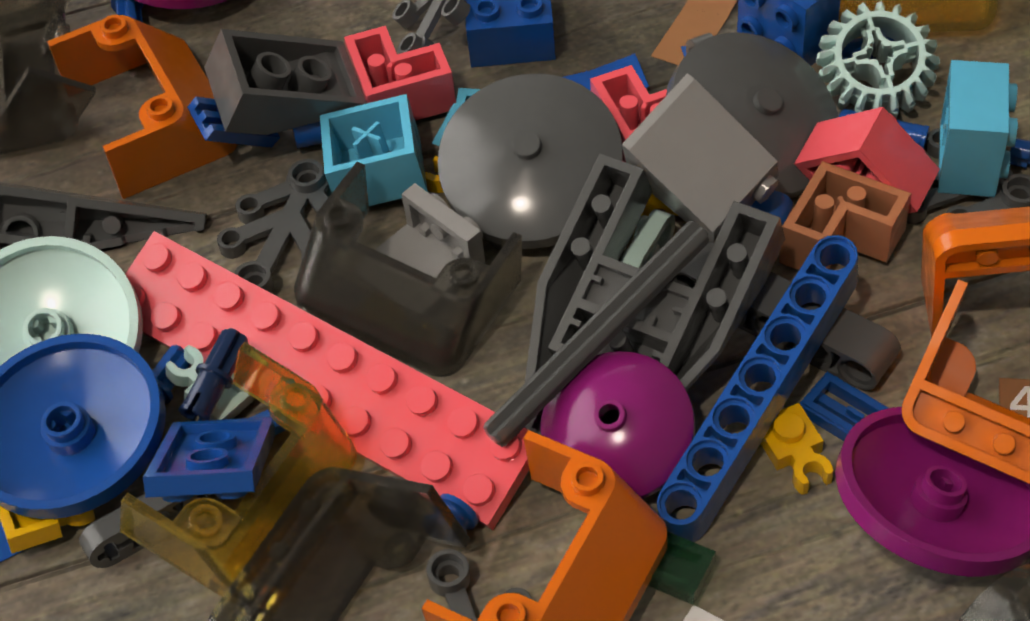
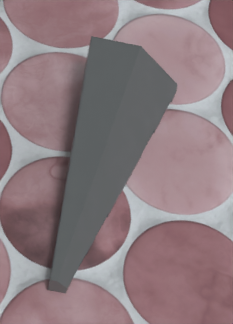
(95, 220)

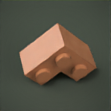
(846, 206)

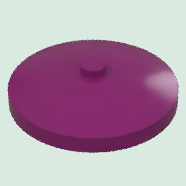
(932, 500)

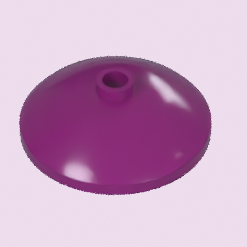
(652, 423)

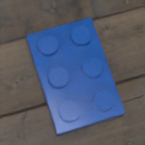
(210, 459)

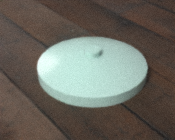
(63, 289)

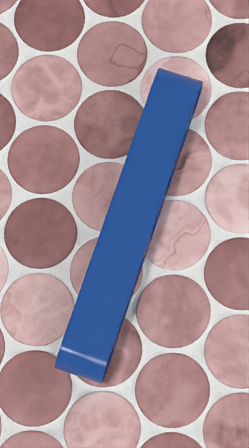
(760, 408)

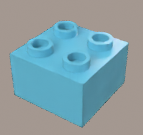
(976, 128)
(381, 138)

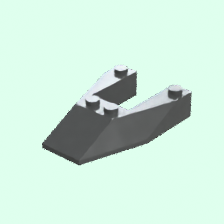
(680, 324)

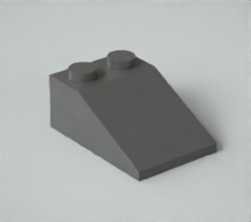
(278, 80)

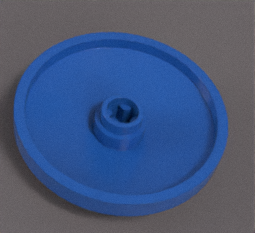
(75, 424)

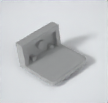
(432, 234)

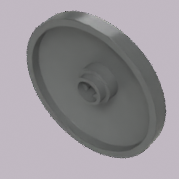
(766, 92)
(524, 154)

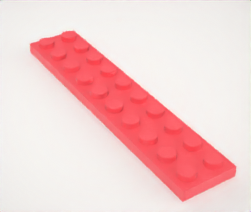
(384, 405)

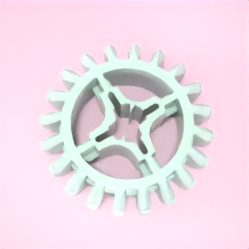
(908, 47)

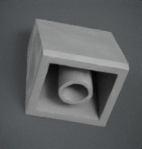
(700, 157)

